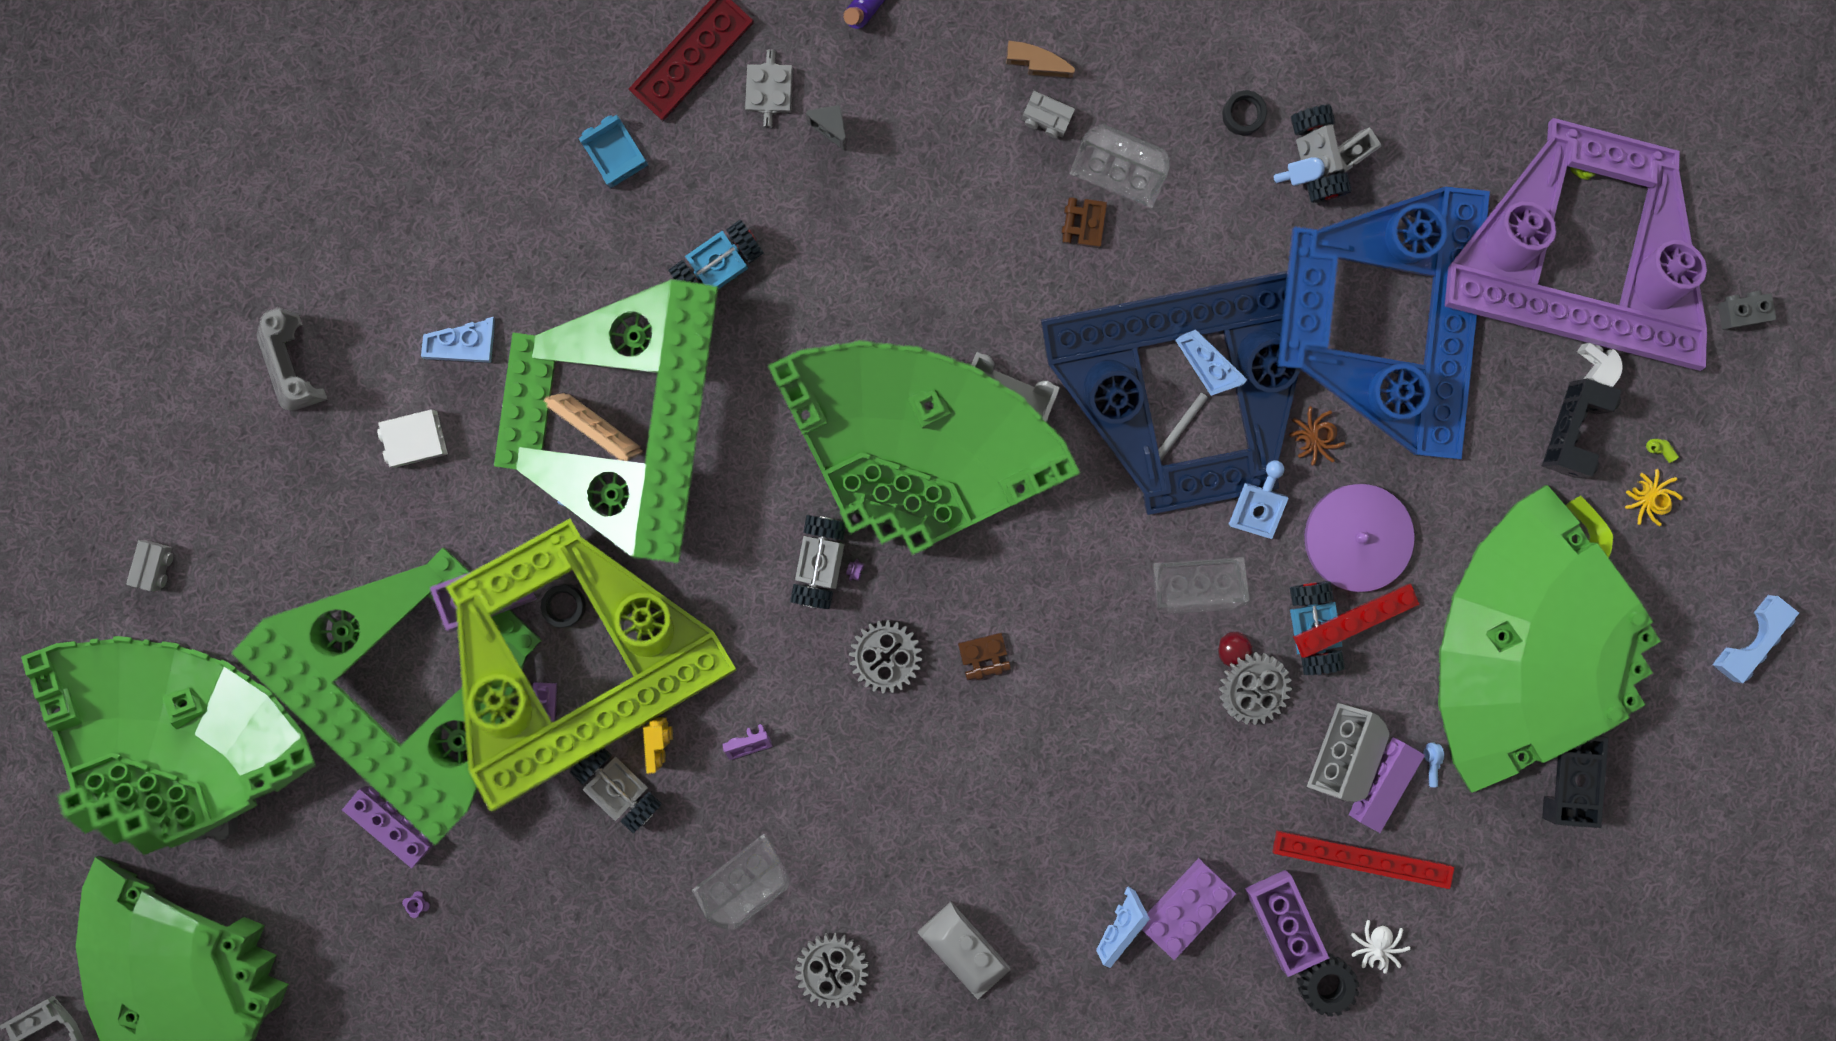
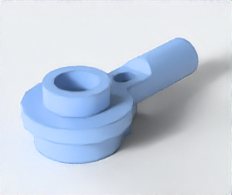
(1434, 755)

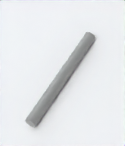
(1183, 423)

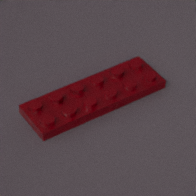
(690, 56)

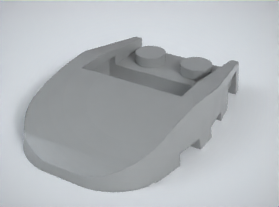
(39, 1017)

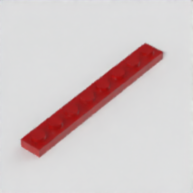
(1363, 859)

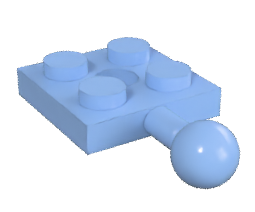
(1254, 496)

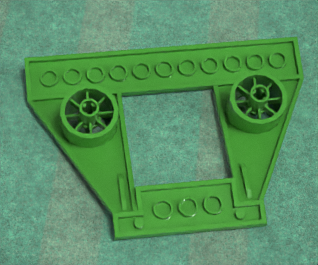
(660, 488)
(301, 669)

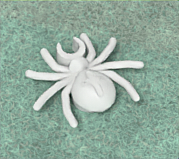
(1379, 947)

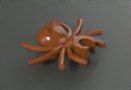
(1317, 436)

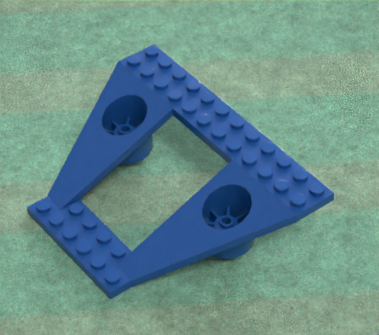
(1438, 389)

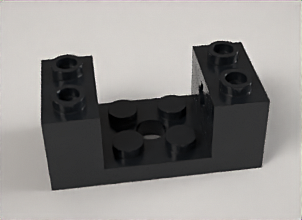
(1580, 398)
(1579, 804)

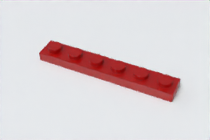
(1356, 620)

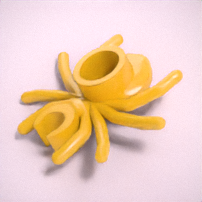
(1653, 497)

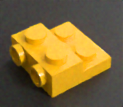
(656, 737)

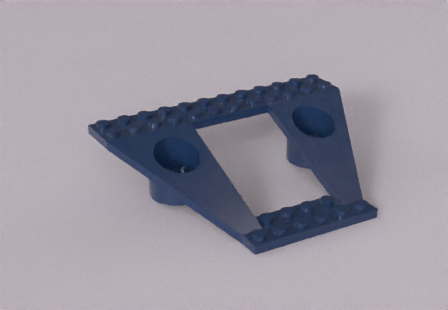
(1104, 343)

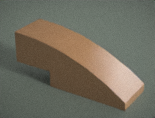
(1038, 60)

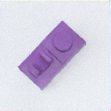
(548, 697)
(743, 746)

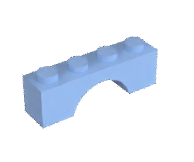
(1773, 619)

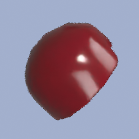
(1234, 646)

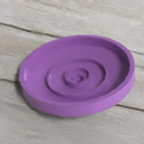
(1359, 537)

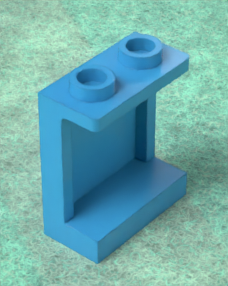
(613, 150)

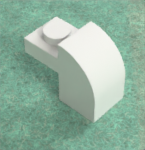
(1606, 366)

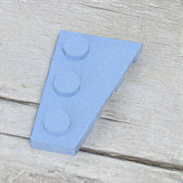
(462, 343)
(1211, 367)
(1128, 923)

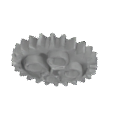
(1257, 669)
(899, 671)
(850, 962)

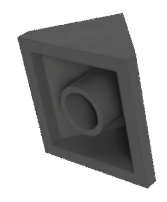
(829, 123)

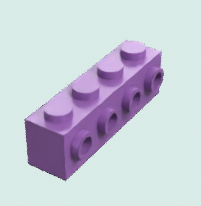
(1390, 781)
(388, 826)

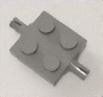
(769, 88)

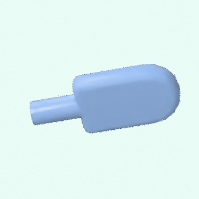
(1302, 171)

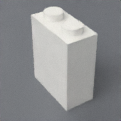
(412, 438)

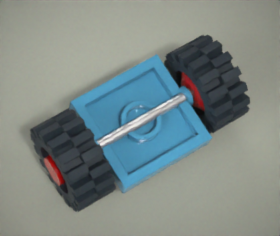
(717, 259)
(1311, 616)

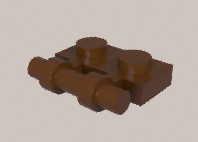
(1091, 222)
(983, 649)

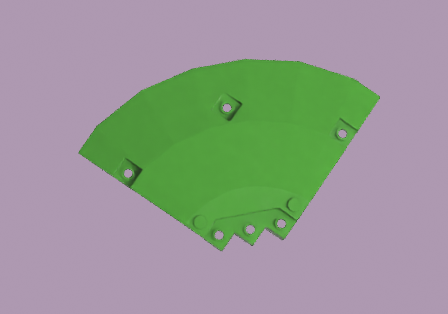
(915, 464)
(1565, 649)
(144, 763)
(167, 966)

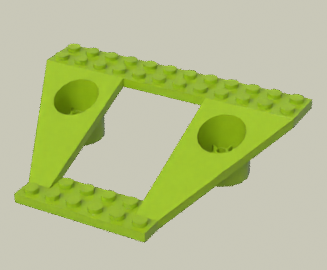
(529, 747)

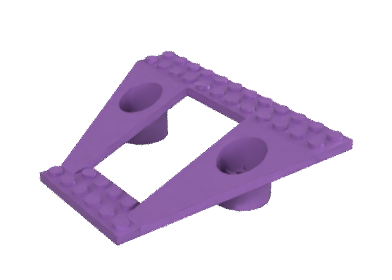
(1660, 302)

